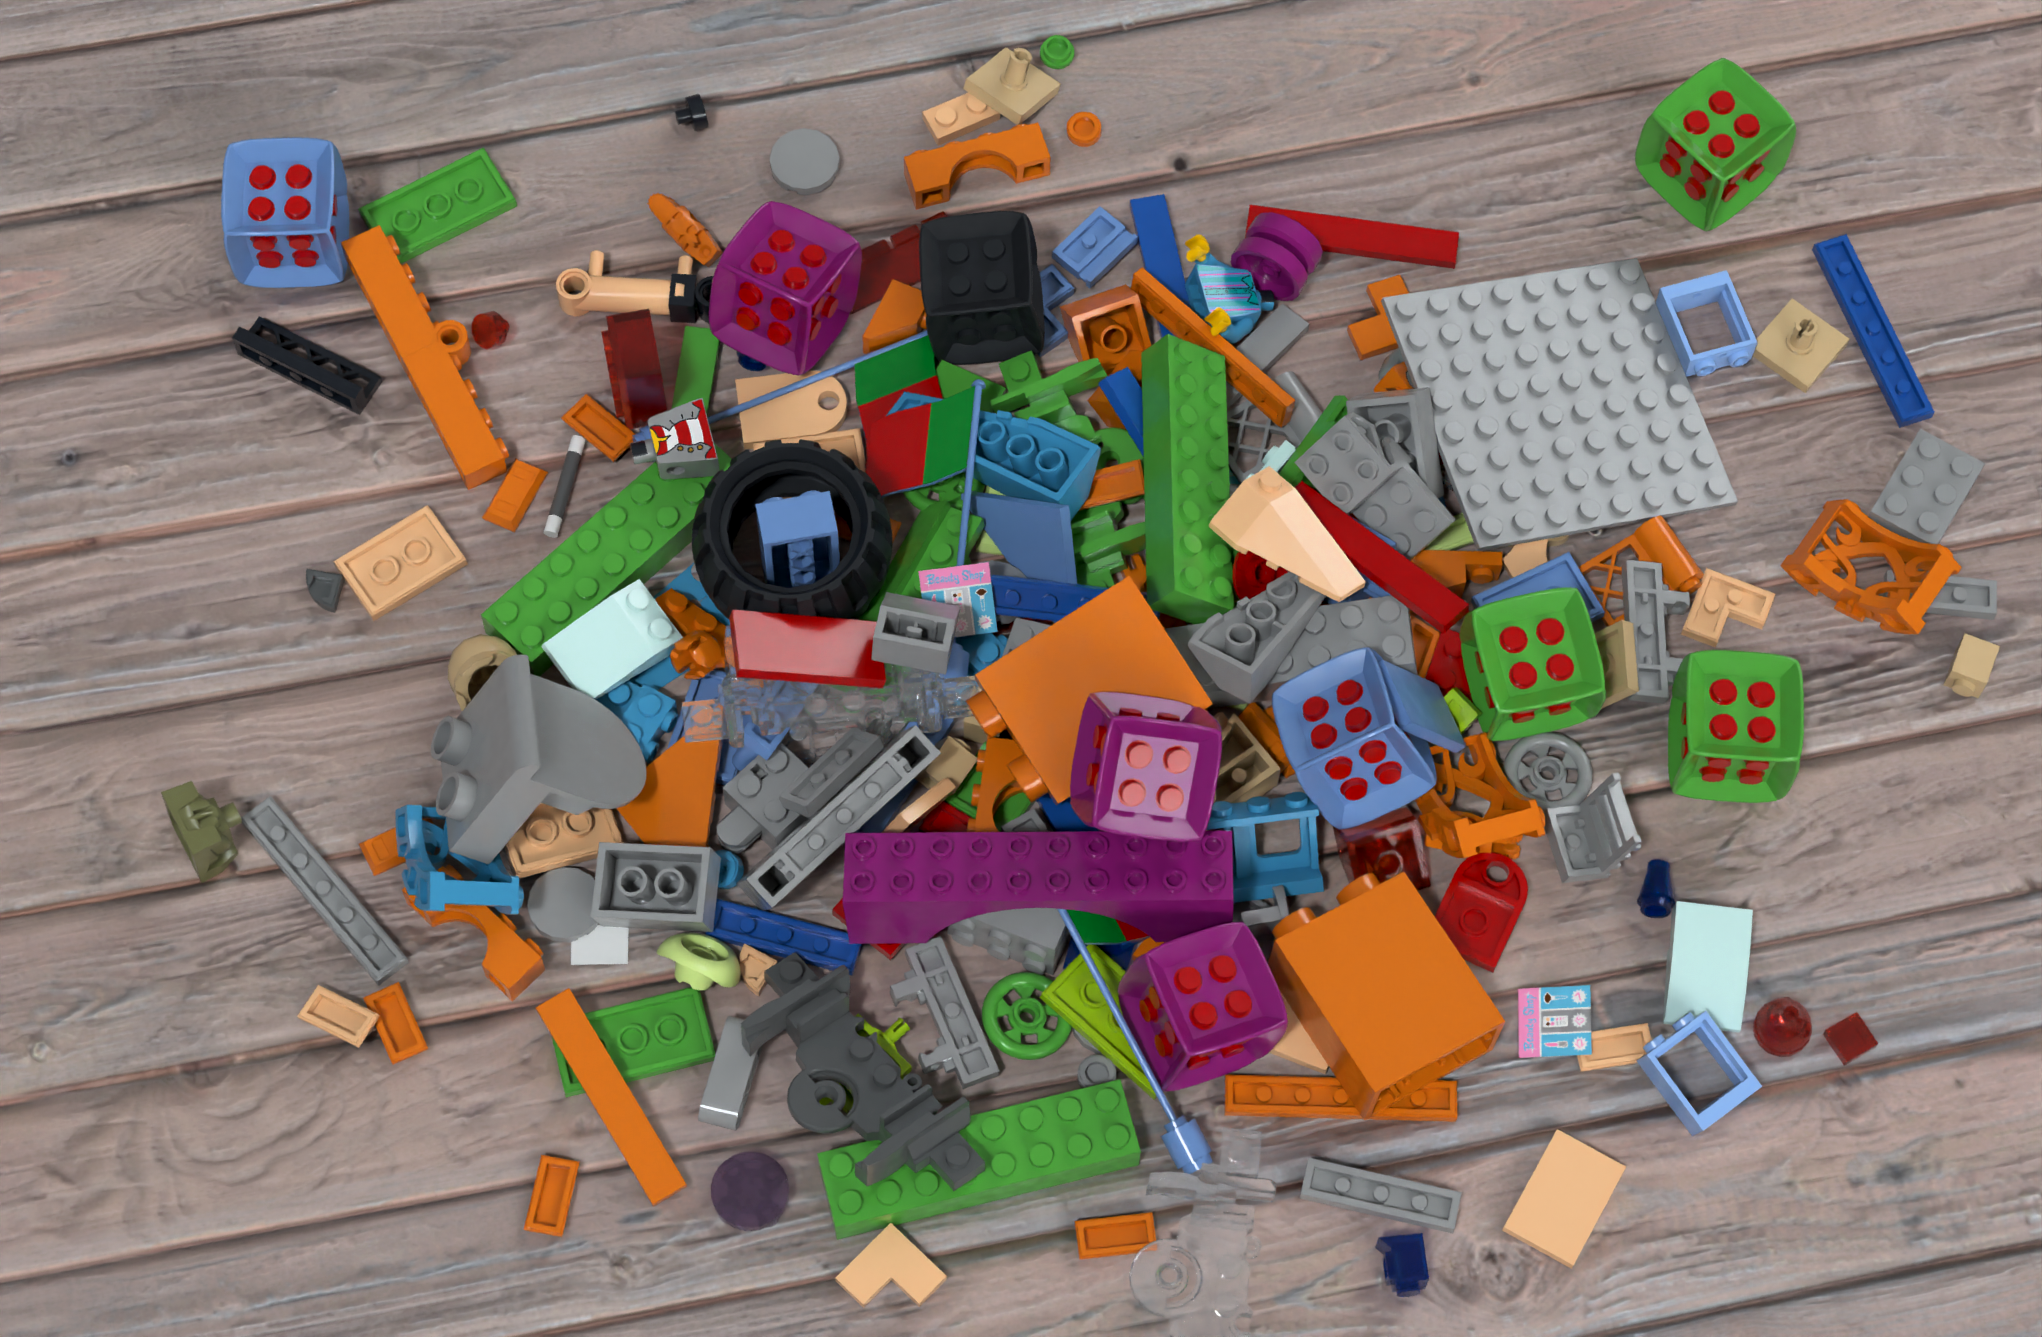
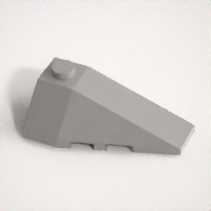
(1254, 638)

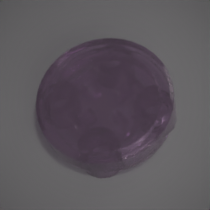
(750, 1191)

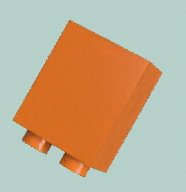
(1045, 682)
(1382, 992)

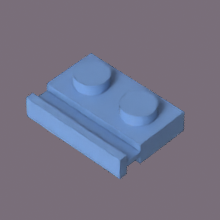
(1094, 247)

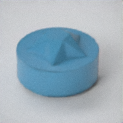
(730, 869)

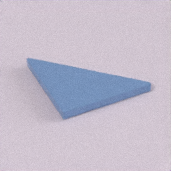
(1029, 534)

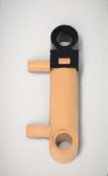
(673, 297)

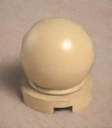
(474, 663)

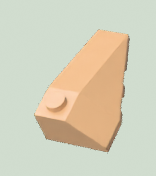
(1278, 525)

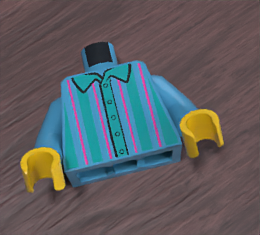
(1223, 294)

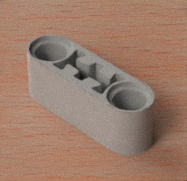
(729, 1079)

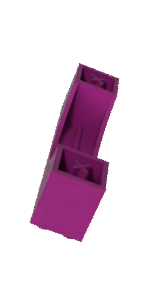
(923, 882)

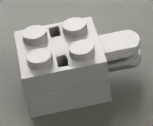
(756, 802)

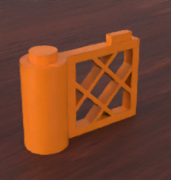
(1650, 543)

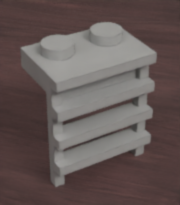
(1592, 835)

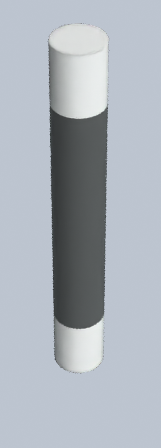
(564, 486)

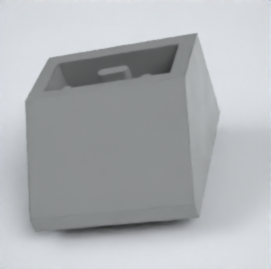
(915, 632)

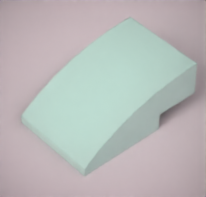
(1708, 963)

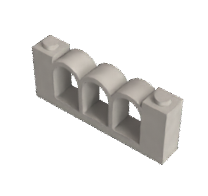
(844, 813)

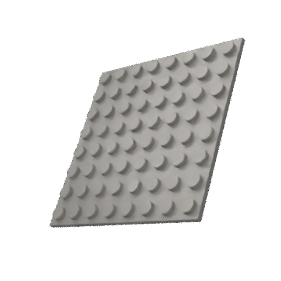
(1558, 403)

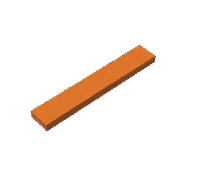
(1190, 327)
(611, 1097)
(1327, 1099)

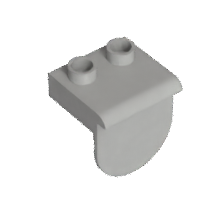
(524, 747)

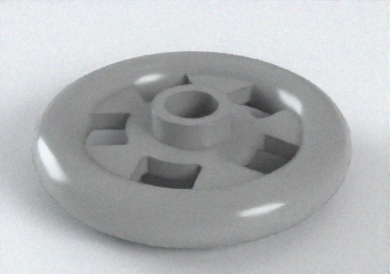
(1539, 745)

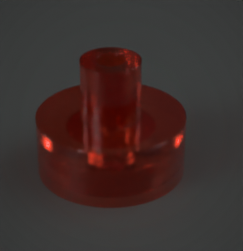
(489, 329)

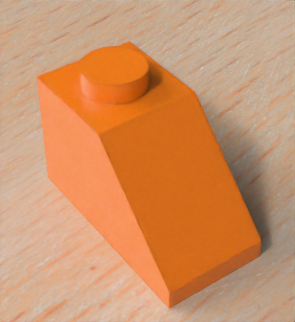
(896, 318)

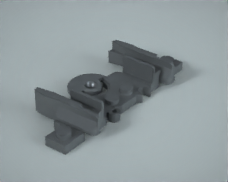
(884, 1105)

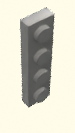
(1380, 1195)

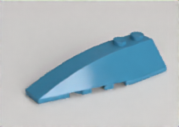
(1027, 457)

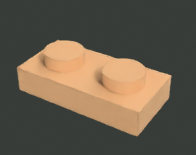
(958, 118)

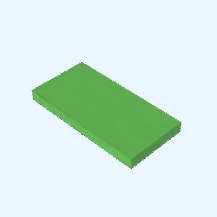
(441, 205)
(649, 1037)

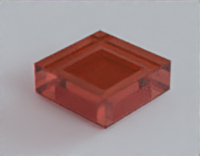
(1850, 1038)

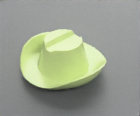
(701, 960)

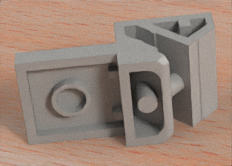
(1375, 484)

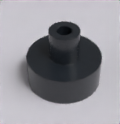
(693, 113)

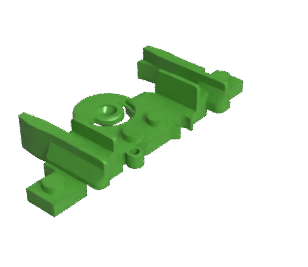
(1095, 533)

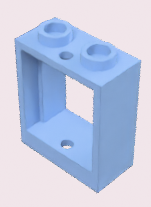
(1697, 293)
(1724, 1054)

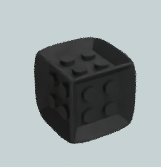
(981, 287)

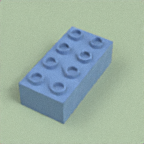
(797, 538)

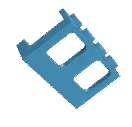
(1257, 873)

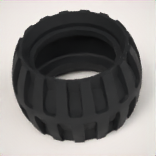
(788, 472)

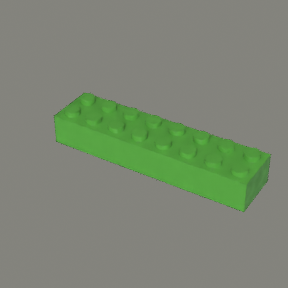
(1185, 479)
(610, 551)
(1022, 1149)

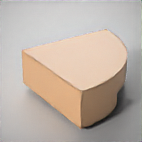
(752, 967)

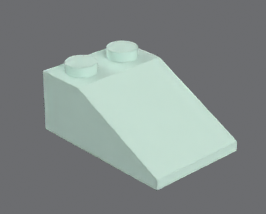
(613, 641)

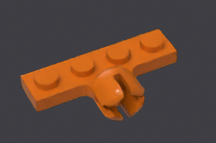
(702, 636)

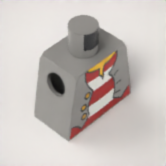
(679, 443)

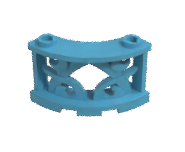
(434, 889)

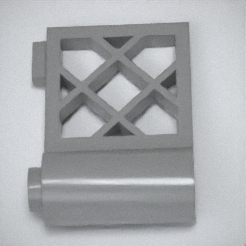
(1302, 420)

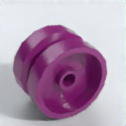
(1278, 255)

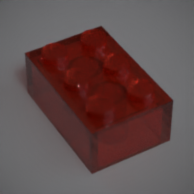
(634, 367)

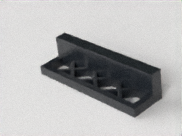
(306, 371)

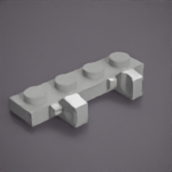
(1646, 606)
(961, 1039)

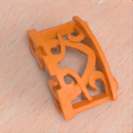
(1894, 611)
(1461, 831)

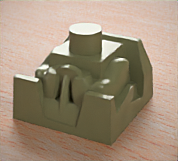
(202, 829)

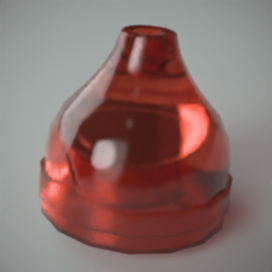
(1782, 1027)

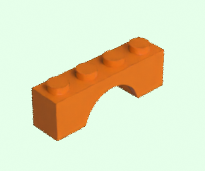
(1015, 152)
(996, 782)
(508, 960)

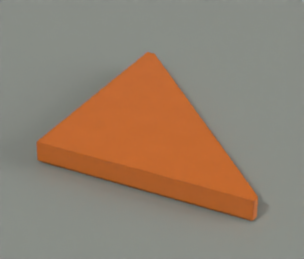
(677, 796)

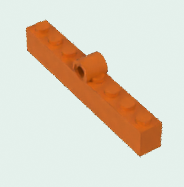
(426, 356)

